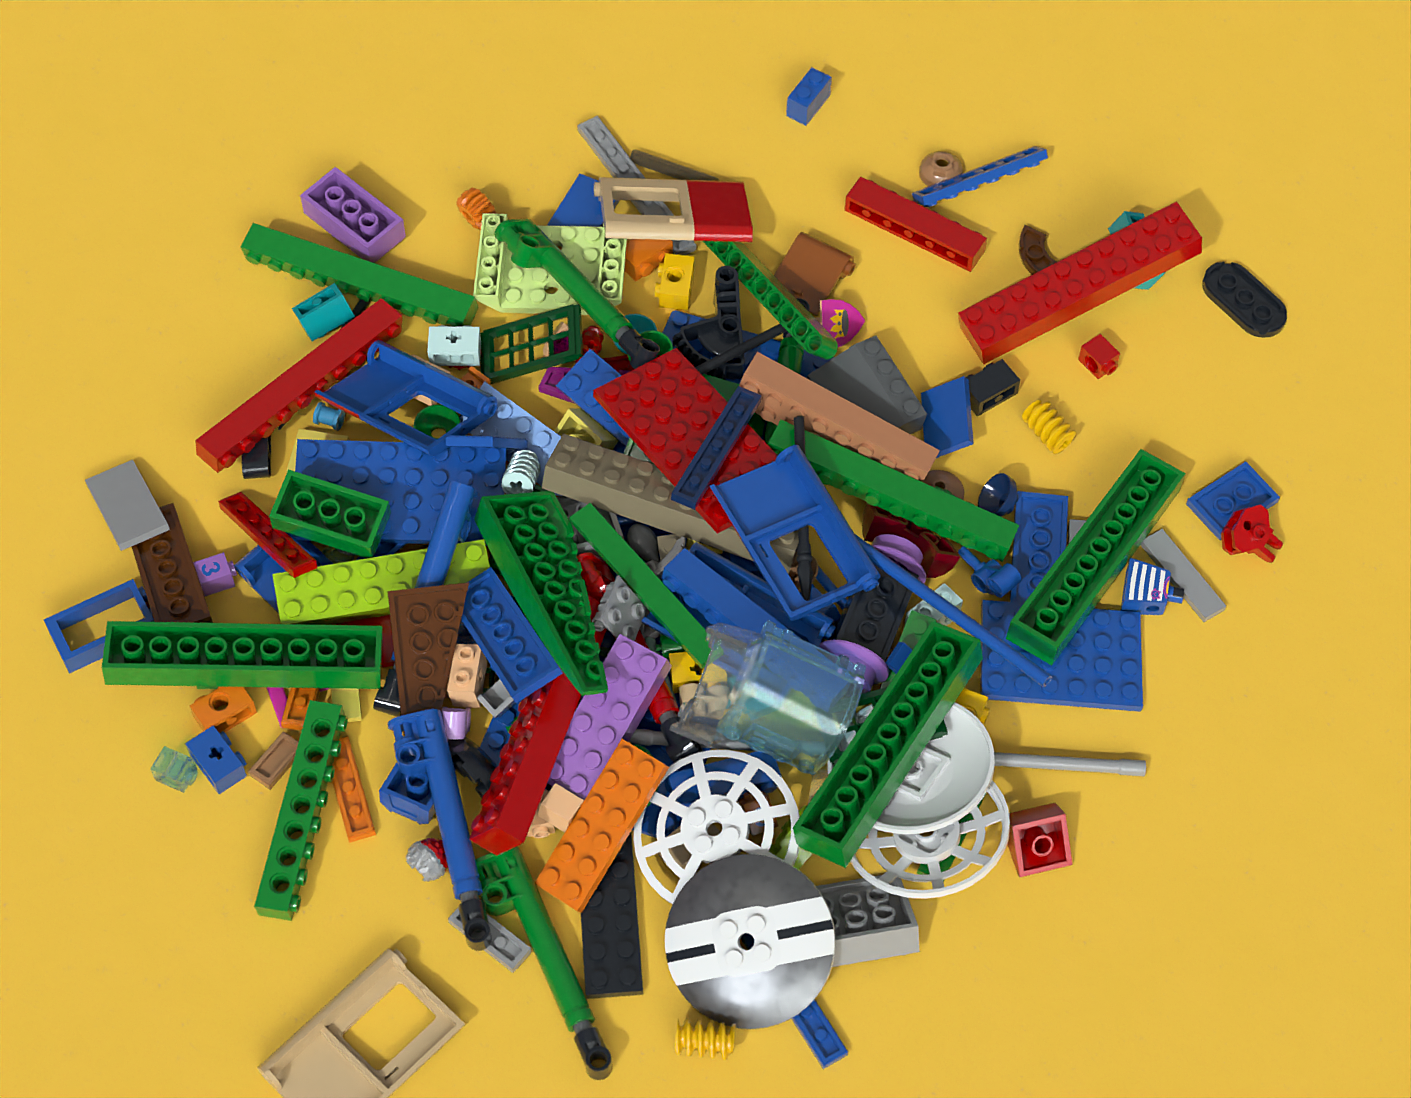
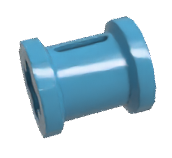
(328, 416)

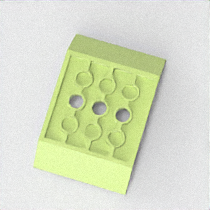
(522, 290)

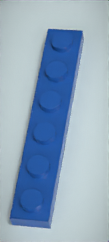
(972, 179)

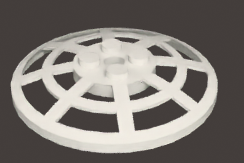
(710, 810)
(936, 848)

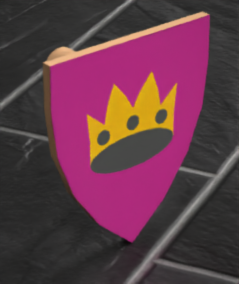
(840, 320)

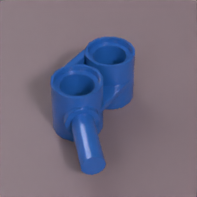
(991, 576)

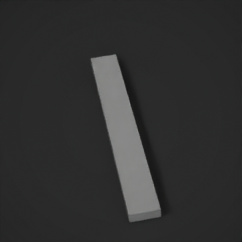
(621, 166)

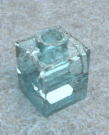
(174, 769)

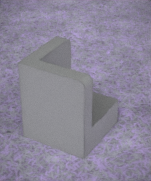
(497, 699)

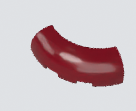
(938, 553)

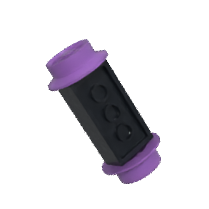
(874, 616)

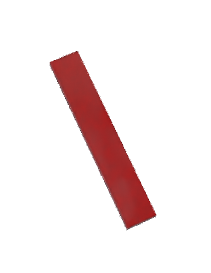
(273, 541)

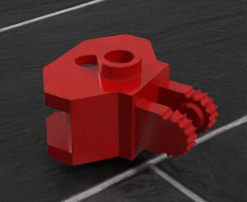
(1250, 533)

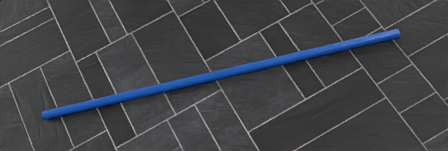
(956, 615)

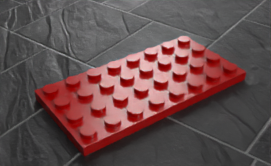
(668, 416)

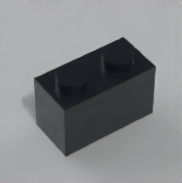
(992, 386)

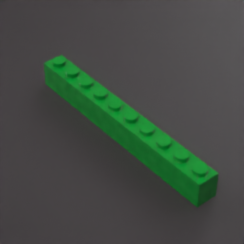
(358, 277)
(902, 494)

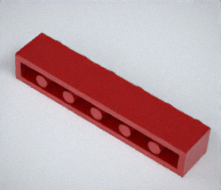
(915, 224)

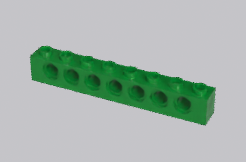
(283, 904)

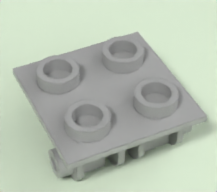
(619, 611)

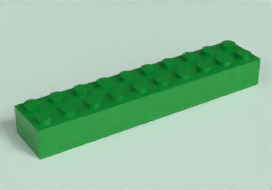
(1095, 557)
(242, 655)
(888, 744)

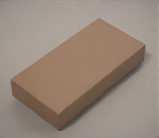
(275, 761)

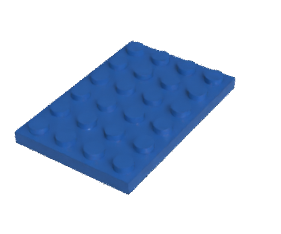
(1093, 671)

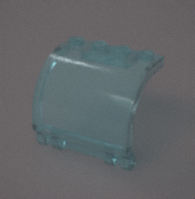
(795, 701)

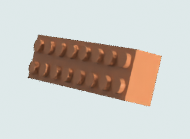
(834, 418)

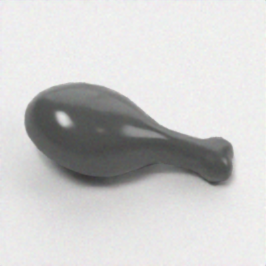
(643, 542)

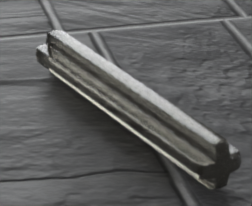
(667, 167)

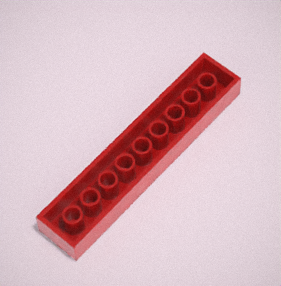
(1080, 282)
(527, 762)

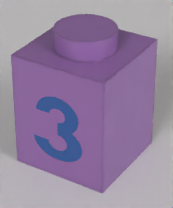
(215, 573)

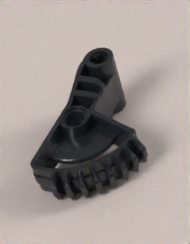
(713, 331)

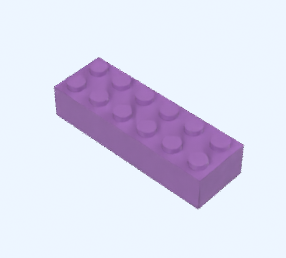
(606, 718)

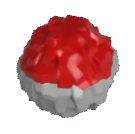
(428, 858)

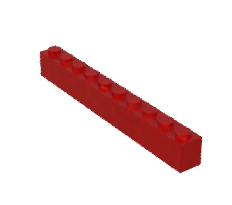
(296, 386)

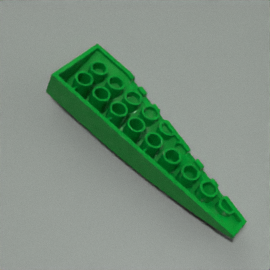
(541, 566)

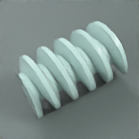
(521, 473)

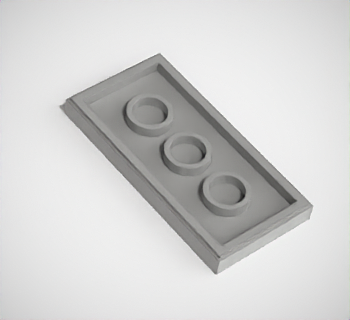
(127, 505)

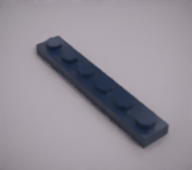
(716, 448)

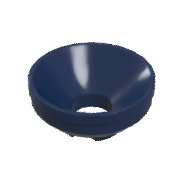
(999, 495)

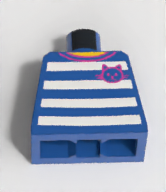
(1148, 589)

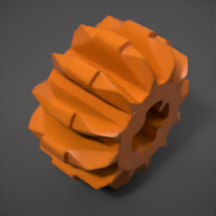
(473, 205)

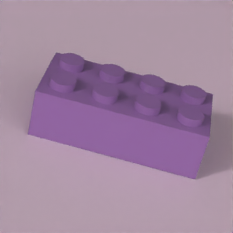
(353, 216)

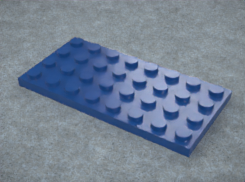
(405, 478)

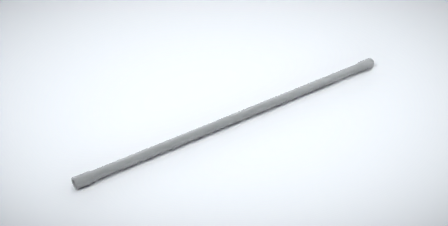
(1122, 766)

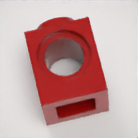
(1099, 356)

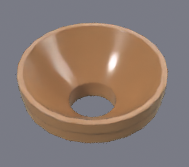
(932, 174)

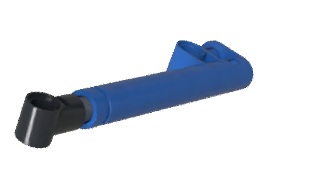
(451, 526)
(428, 742)

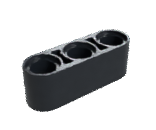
(258, 461)

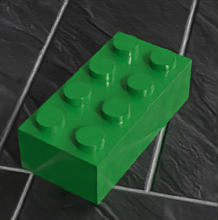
(330, 514)

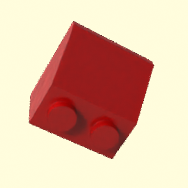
(1039, 839)

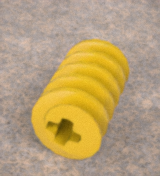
(1048, 428)
(704, 1039)

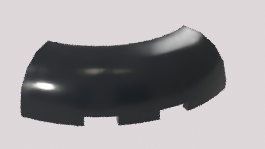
(473, 763)

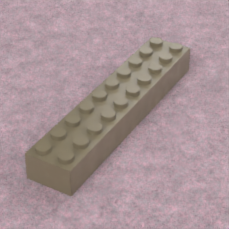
(641, 494)

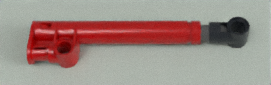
(663, 707)

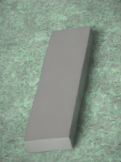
(1183, 575)

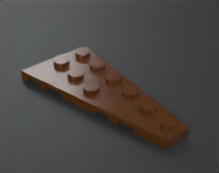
(424, 642)

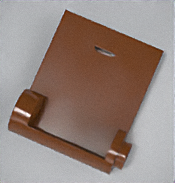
(813, 270)

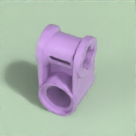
(456, 722)

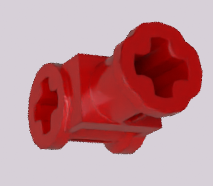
(592, 339)

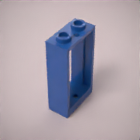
(93, 651)

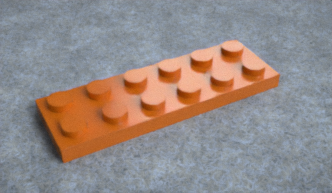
(601, 825)

